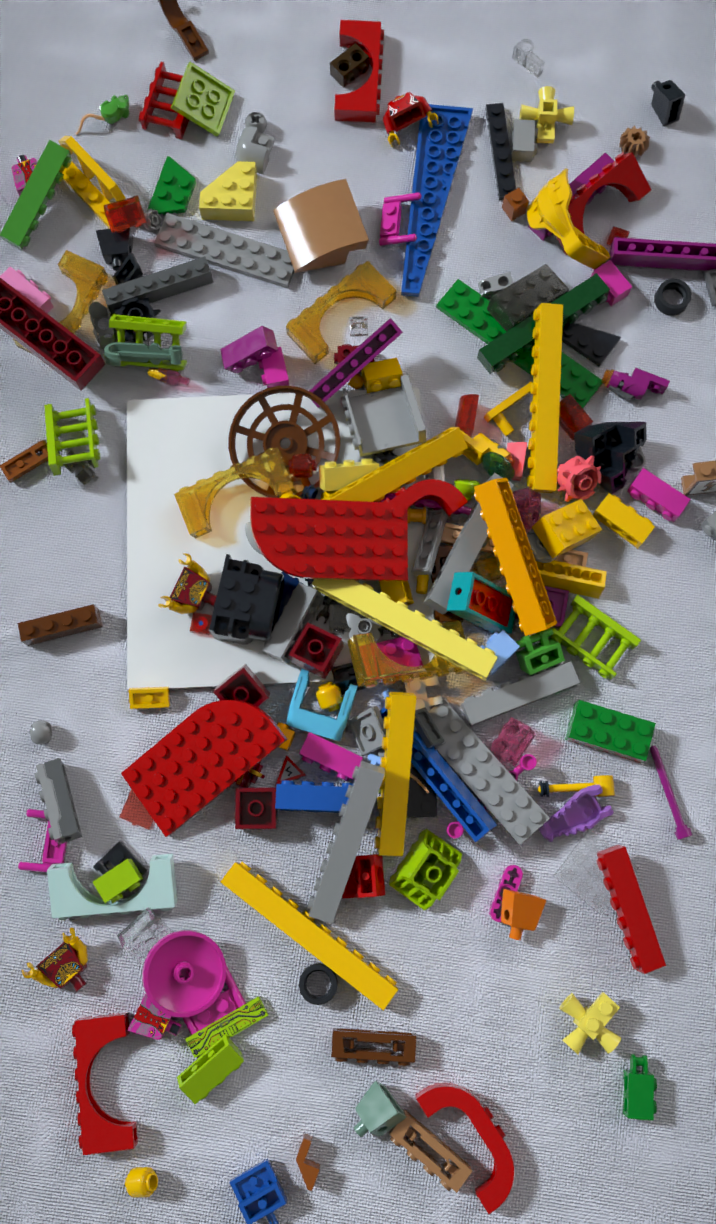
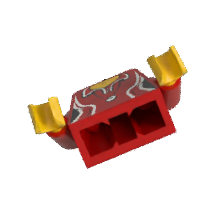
(405, 111)

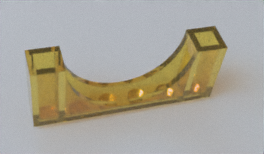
(88, 281)
(362, 283)
(197, 499)
(374, 667)

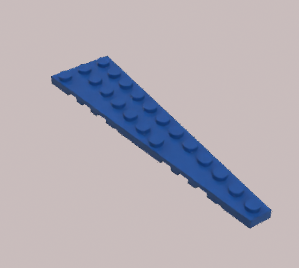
(433, 175)

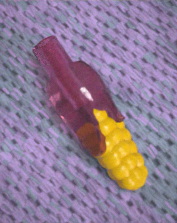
(168, 376)

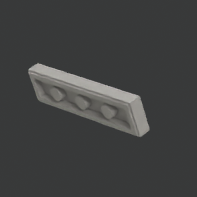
(429, 542)

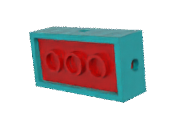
(481, 602)

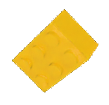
(566, 528)

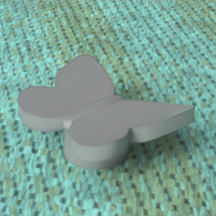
(362, 626)

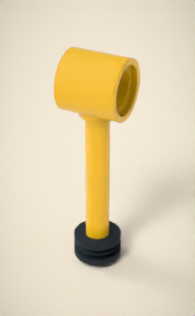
(605, 781)

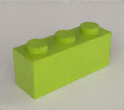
(210, 1069)

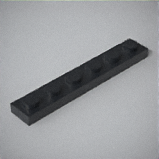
(500, 149)

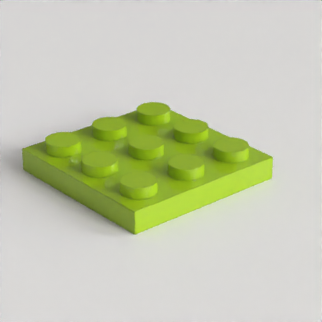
(203, 99)

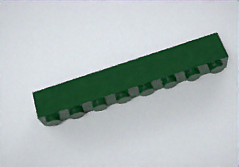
(520, 338)

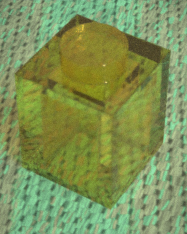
(488, 569)

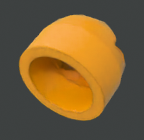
(356, 382)

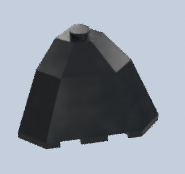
(613, 449)

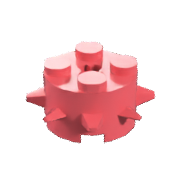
(578, 478)

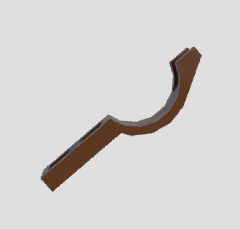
(184, 28)

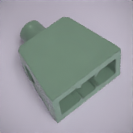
(378, 1111)

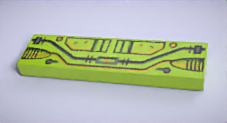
(229, 1025)

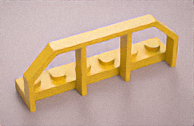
(81, 182)

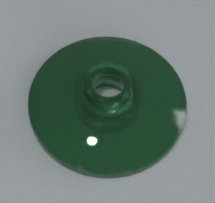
(496, 463)

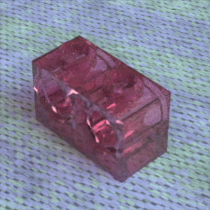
(529, 506)
(516, 743)

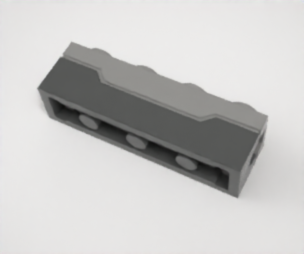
(58, 801)

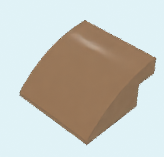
(321, 226)

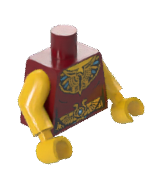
(190, 590)
(62, 965)

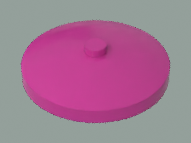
(184, 973)

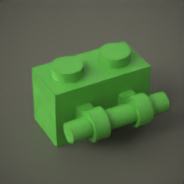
(541, 655)

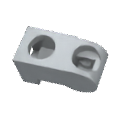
(494, 284)

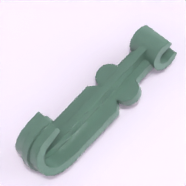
(136, 352)

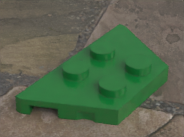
(172, 189)

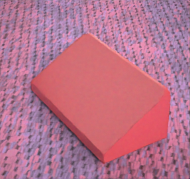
(518, 451)

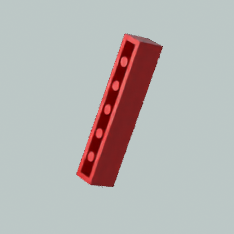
(631, 909)

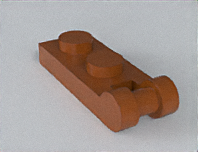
(25, 461)

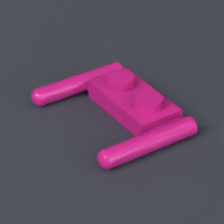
(391, 219)
(52, 853)
(224, 1004)

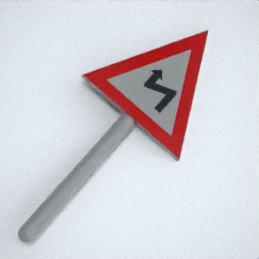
(290, 771)

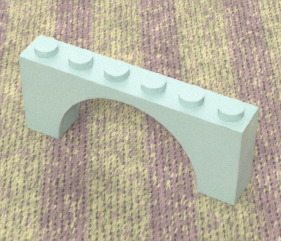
(71, 899)

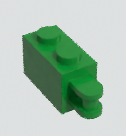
(639, 1090)

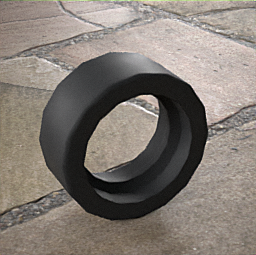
(679, 286)
(303, 988)

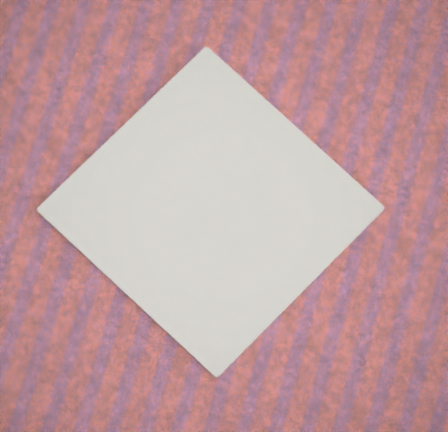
(172, 448)

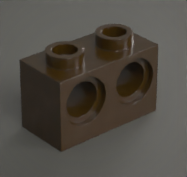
(349, 65)

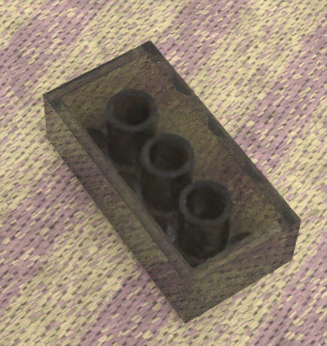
(524, 296)

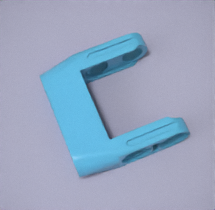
(316, 722)

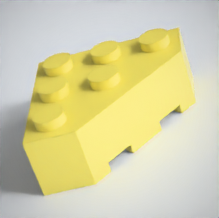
(231, 194)

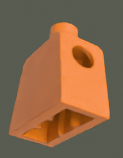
(521, 912)

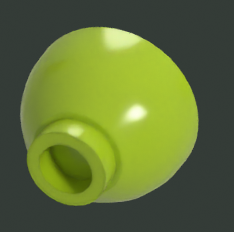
(466, 487)

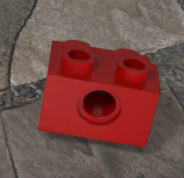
(366, 877)

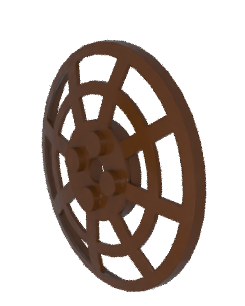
(283, 430)

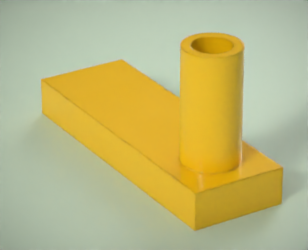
(496, 413)

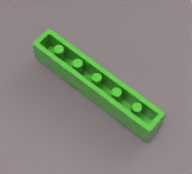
(35, 195)

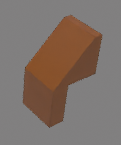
(308, 1168)

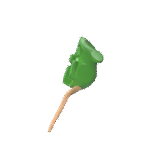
(111, 111)

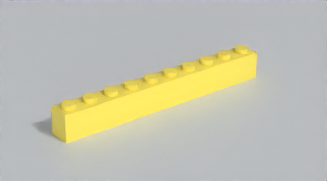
(410, 625)

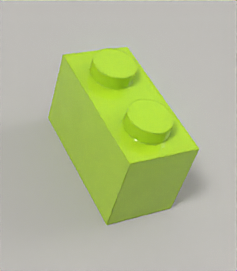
(117, 881)

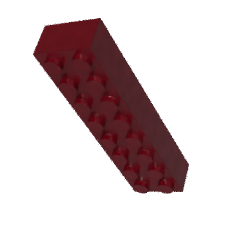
(47, 338)

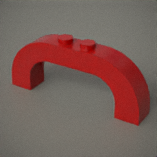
(437, 490)
(499, 1184)

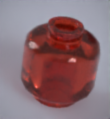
(302, 466)

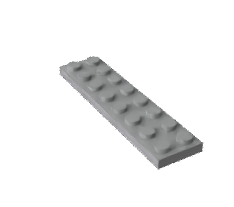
(225, 250)
(486, 776)

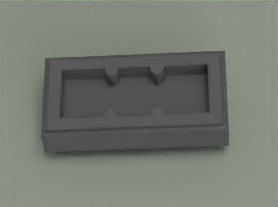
(427, 728)

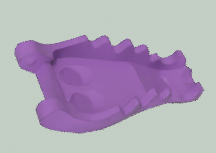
(577, 814)

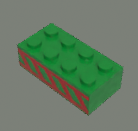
(610, 731)

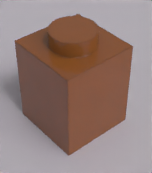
(515, 204)

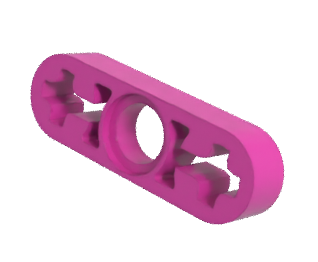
(505, 876)

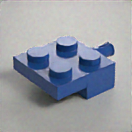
(259, 1193)

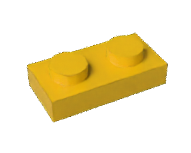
(149, 697)

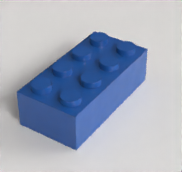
(310, 797)

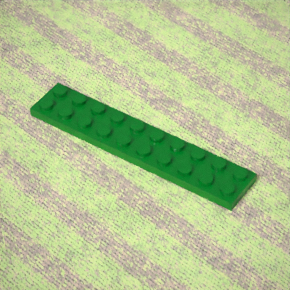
(471, 312)

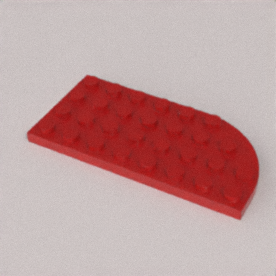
(332, 538)
(201, 760)

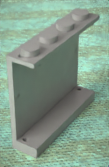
(384, 419)

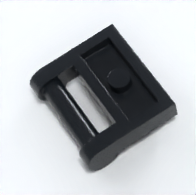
(116, 856)

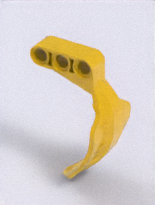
(551, 212)

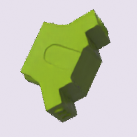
(426, 870)

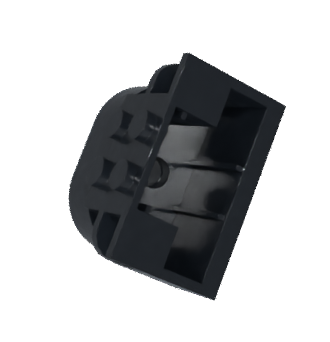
(246, 602)

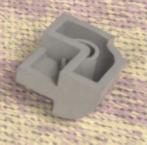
(254, 148)

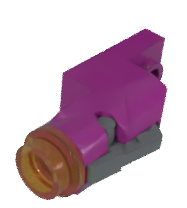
(634, 385)

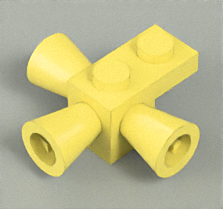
(547, 115)
(591, 1022)

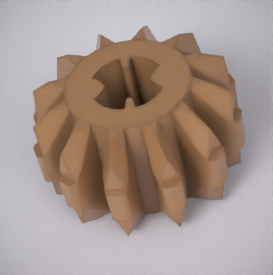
(634, 141)

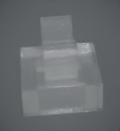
(358, 326)

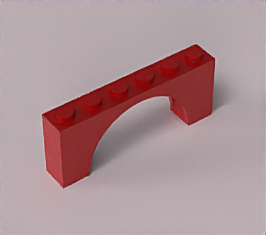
(362, 103)
(621, 174)
(99, 1130)

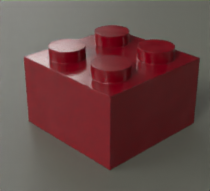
(316, 650)
(242, 686)
(255, 808)

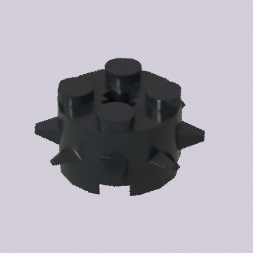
(137, 308)

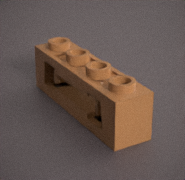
(456, 1176)

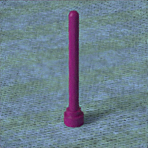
(682, 830)

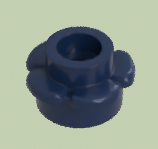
(309, 492)

